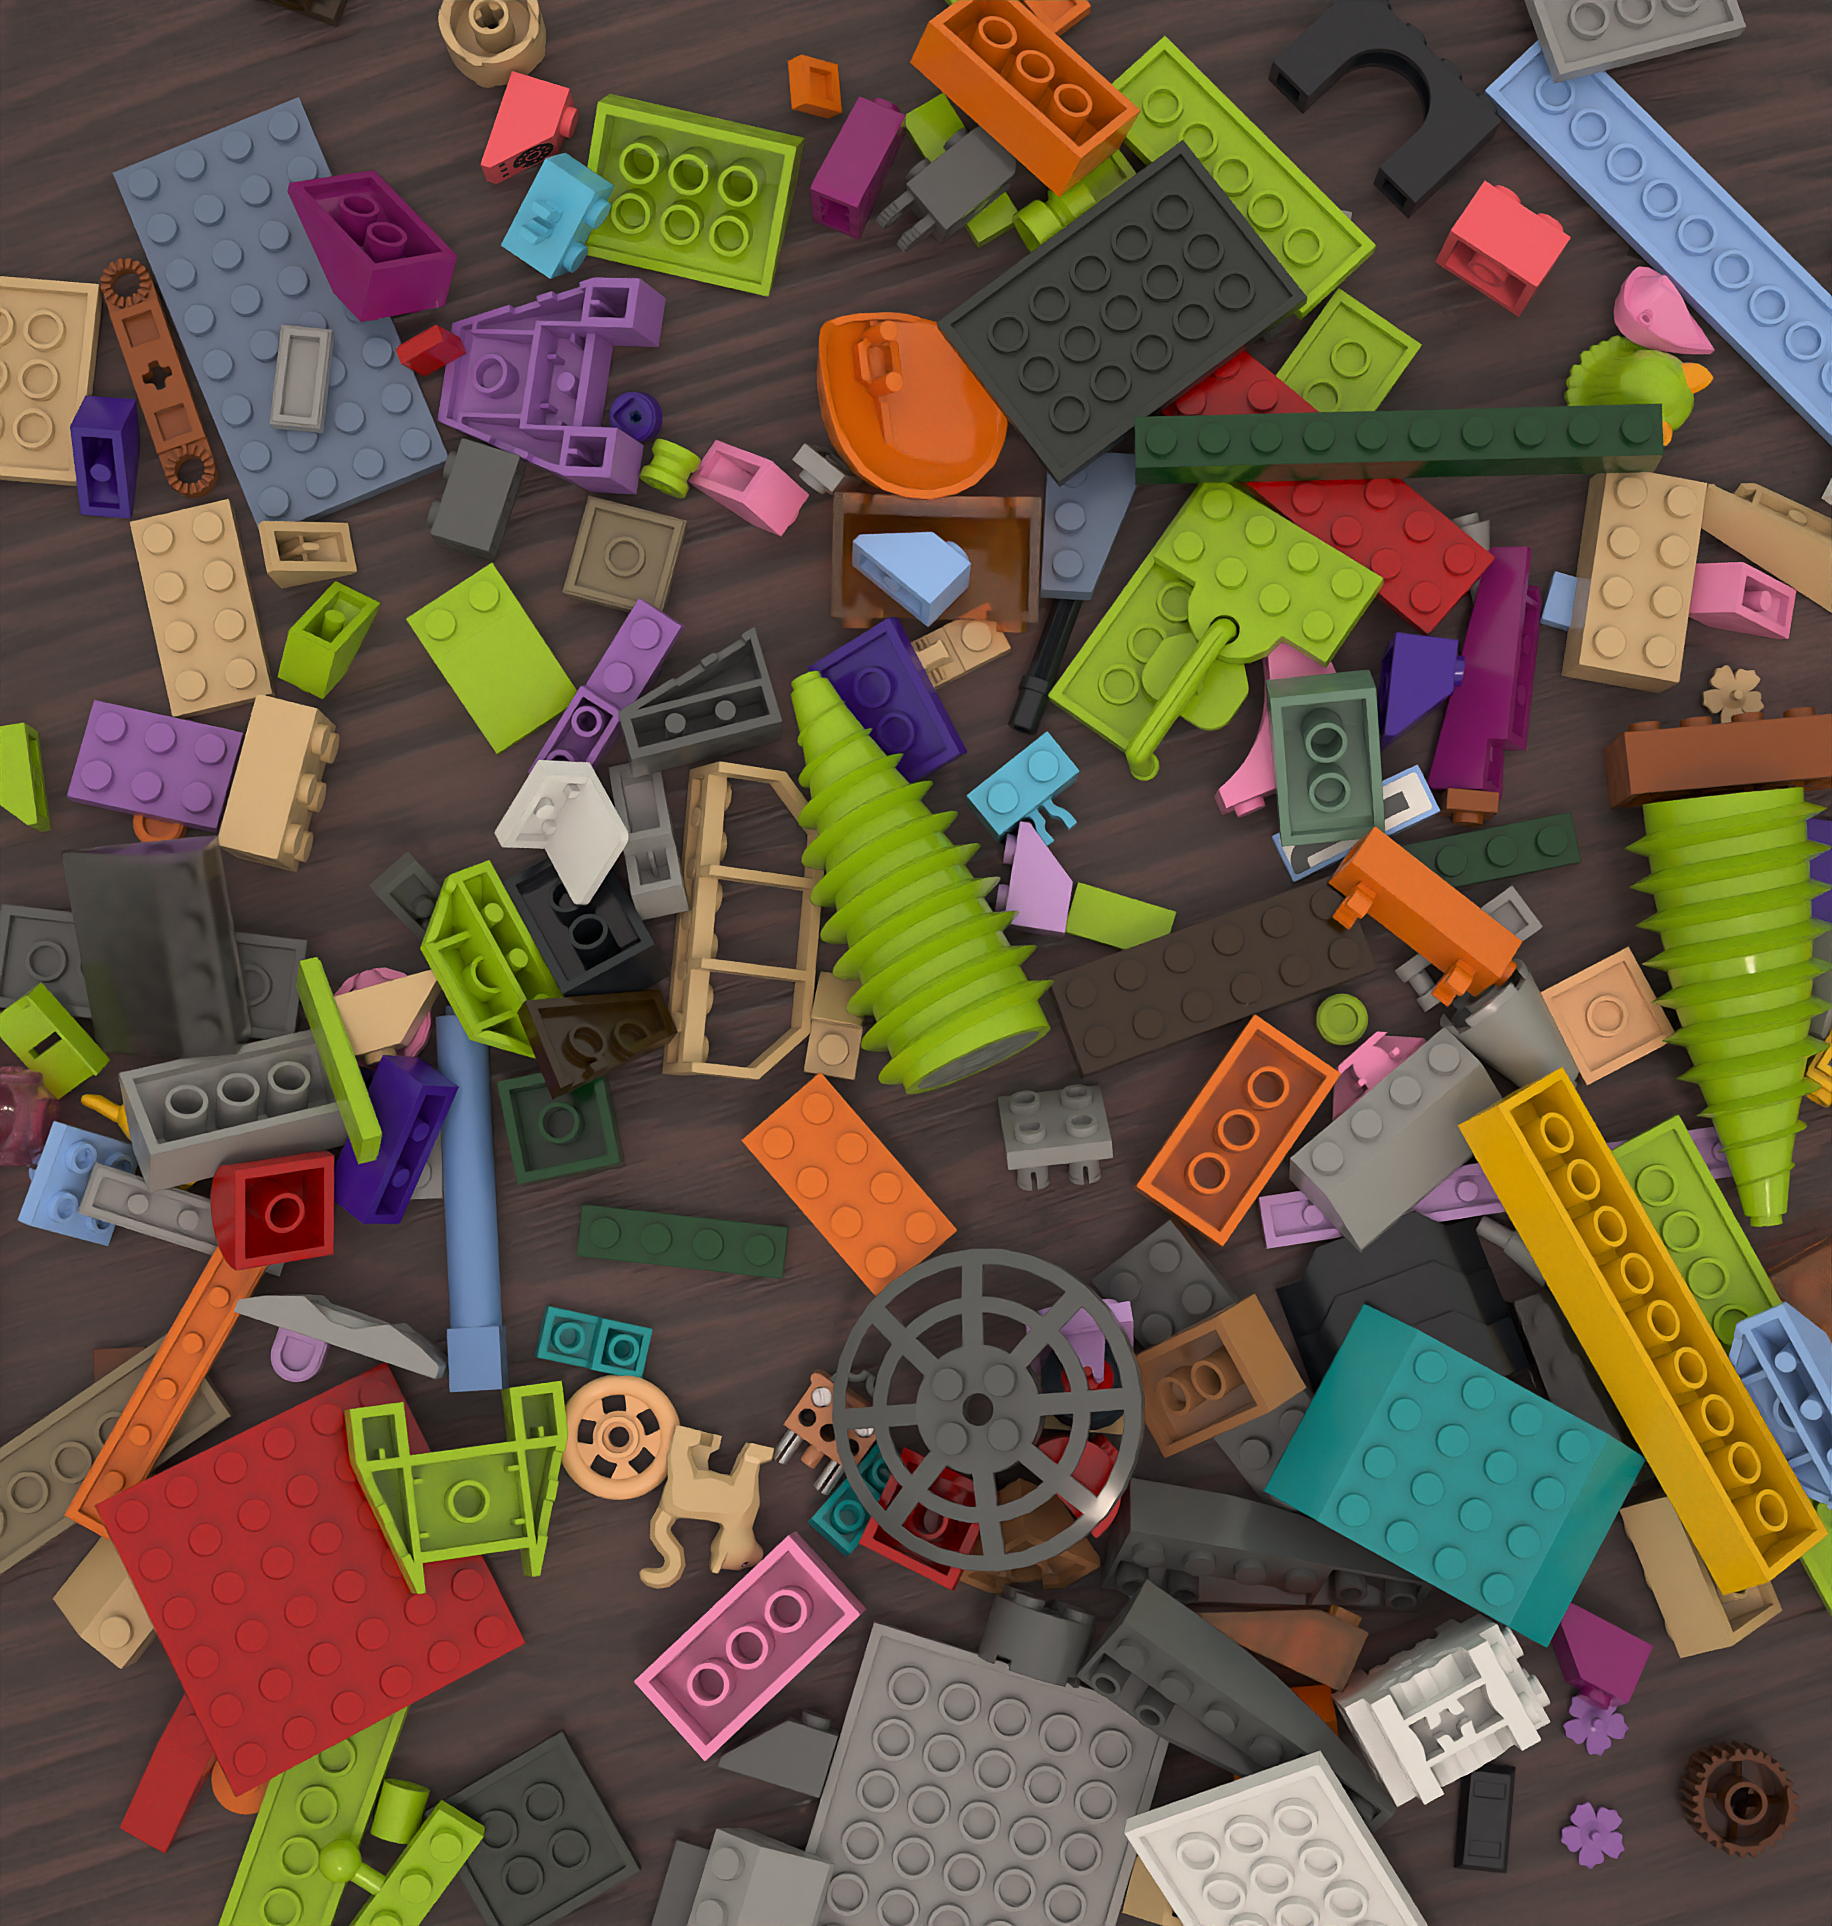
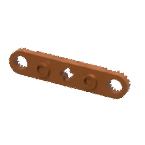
(170, 411)

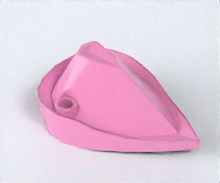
(1656, 316)

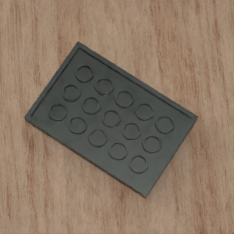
(1121, 312)

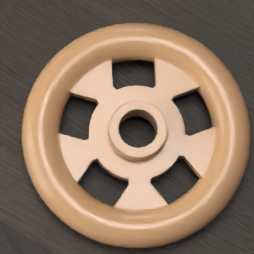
(588, 1405)

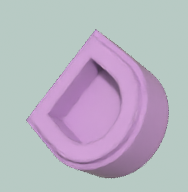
(297, 1355)

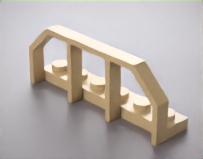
(694, 930)

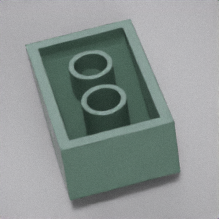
(1325, 757)

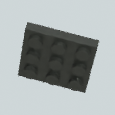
(544, 1838)

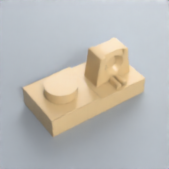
(959, 649)

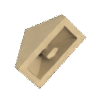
(306, 551)

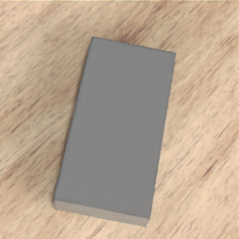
(302, 379)

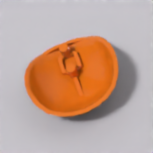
(905, 406)

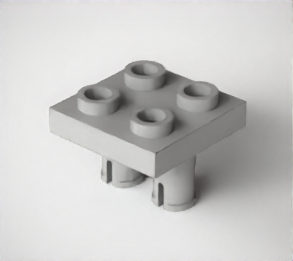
(1055, 1130)

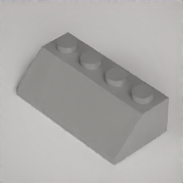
(230, 1109)
(1395, 1141)
(759, 1882)

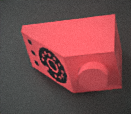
(528, 126)

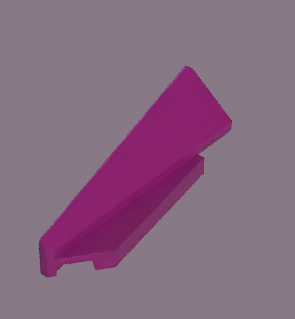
(1498, 679)

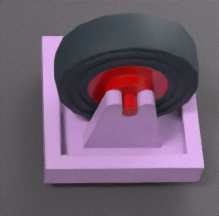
(1094, 1356)

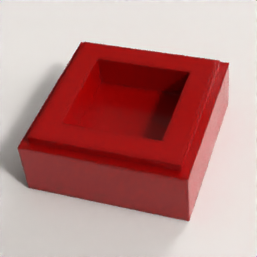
(430, 350)

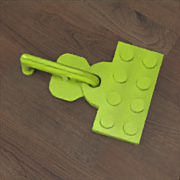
(1248, 574)

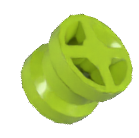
(670, 468)

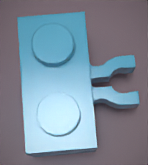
(558, 216)
(1023, 789)

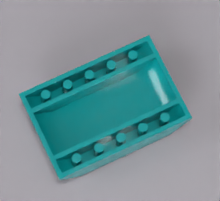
(1455, 1474)

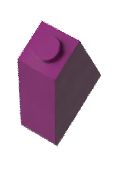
(857, 166)

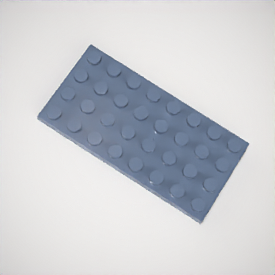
(237, 271)

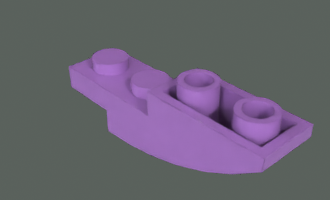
(621, 678)

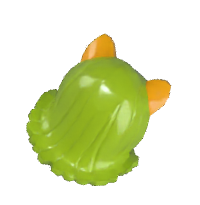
(1632, 374)

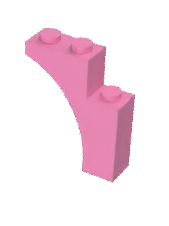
(1255, 776)

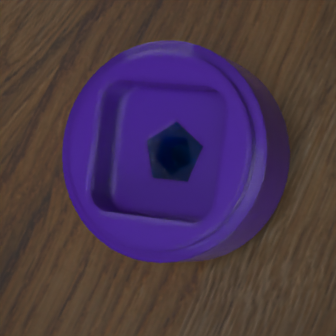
(636, 415)

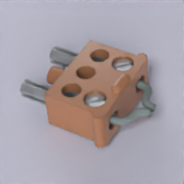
(820, 1400)

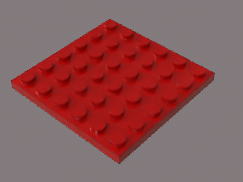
(287, 1593)

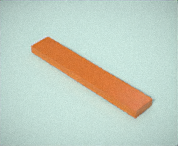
(166, 1388)

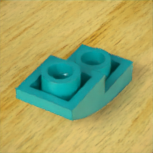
(593, 1342)
(842, 1516)

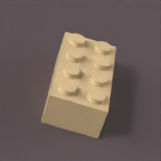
(1634, 580)

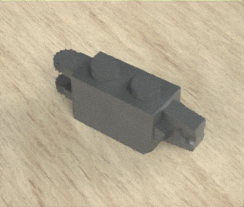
(952, 187)

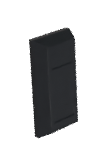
(1485, 1819)

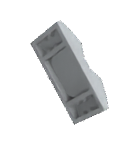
(350, 1330)

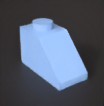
(914, 570)

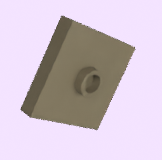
(624, 556)

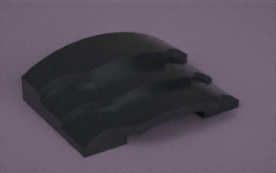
(1415, 1273)

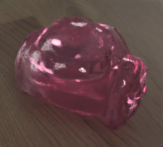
(25, 1115)

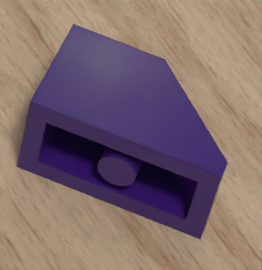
(106, 455)

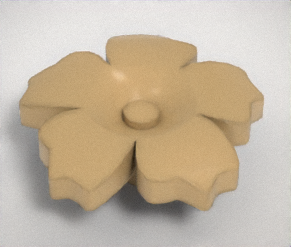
(1732, 693)

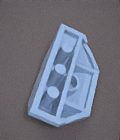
(1789, 1378)

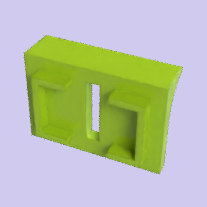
(66, 1061)

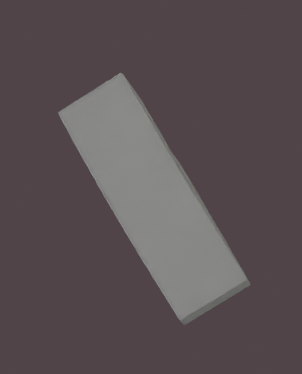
(651, 847)

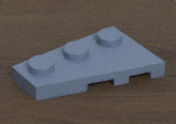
(1083, 525)

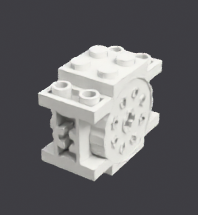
(1443, 1708)

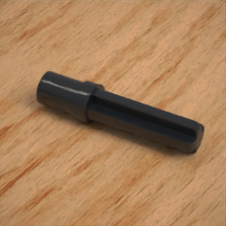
(1044, 667)

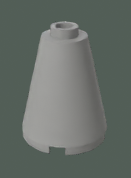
(1512, 1029)

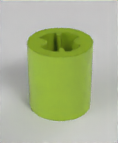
(399, 1810)

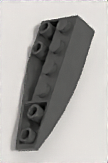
(1245, 1554)
(1216, 1697)

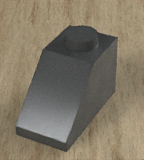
(787, 1753)

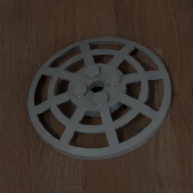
(1016, 1416)

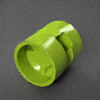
(1043, 220)

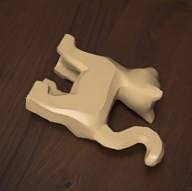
(707, 1495)

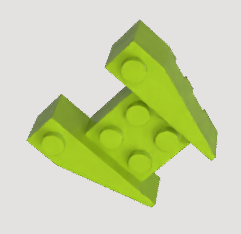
(463, 1497)

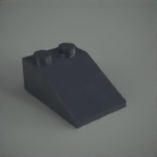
(589, 945)

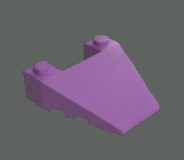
(542, 375)

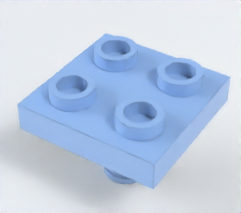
(62, 1178)

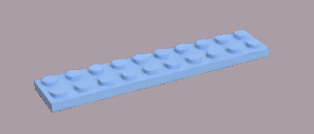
(1679, 225)

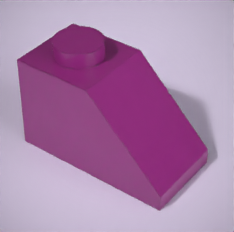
(1599, 1658)

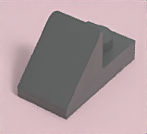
(408, 893)

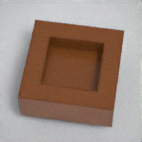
(1468, 806)

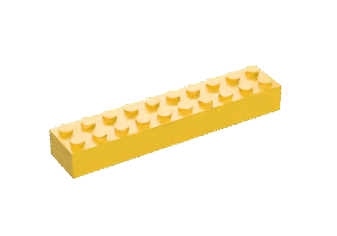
(1644, 1332)

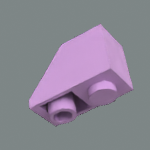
(1037, 885)

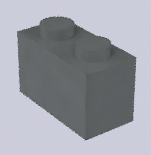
(476, 499)

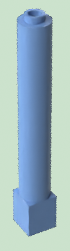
(474, 1287)

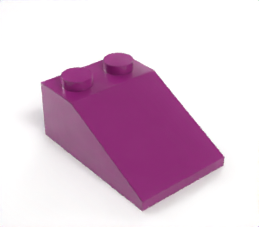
(373, 245)

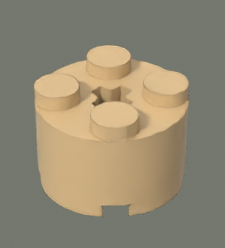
(492, 54)

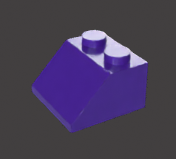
(1414, 682)

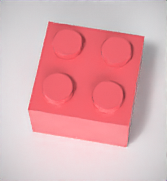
(1502, 247)

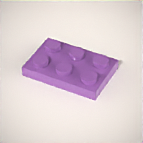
(156, 766)

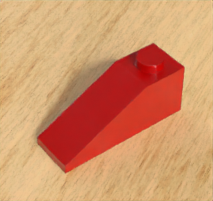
(171, 1781)

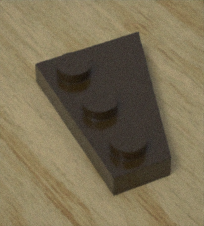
(593, 1034)

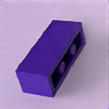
(410, 1108)

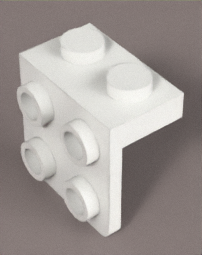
(572, 819)

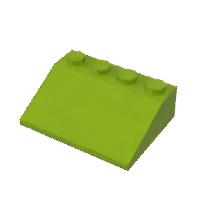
(693, 193)

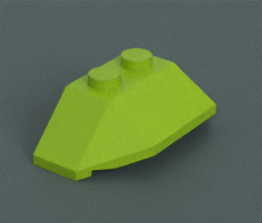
(485, 958)

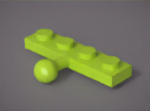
(417, 1875)

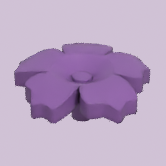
(1593, 1726)
(1593, 1834)

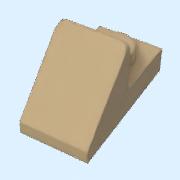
(834, 1032)

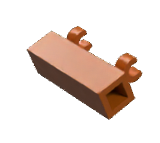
(1424, 914)

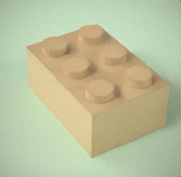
(278, 783)

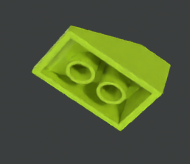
(494, 658)

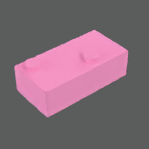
(750, 1645)

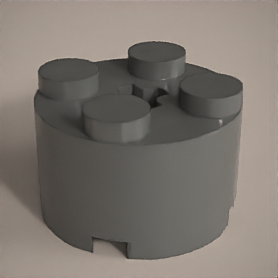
(1038, 1638)

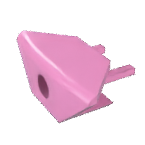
(1369, 1066)

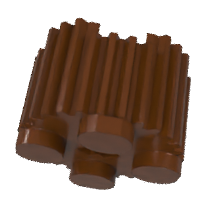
(1754, 1822)

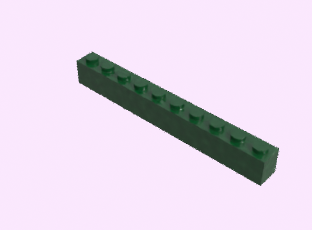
(1398, 444)

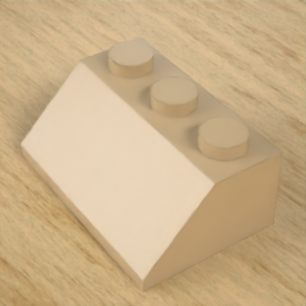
(1687, 1594)
(106, 1607)

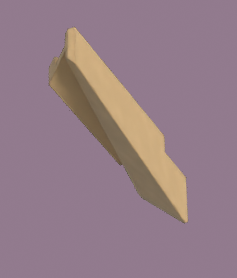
(1775, 535)

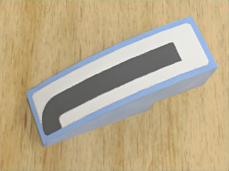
(1406, 804)

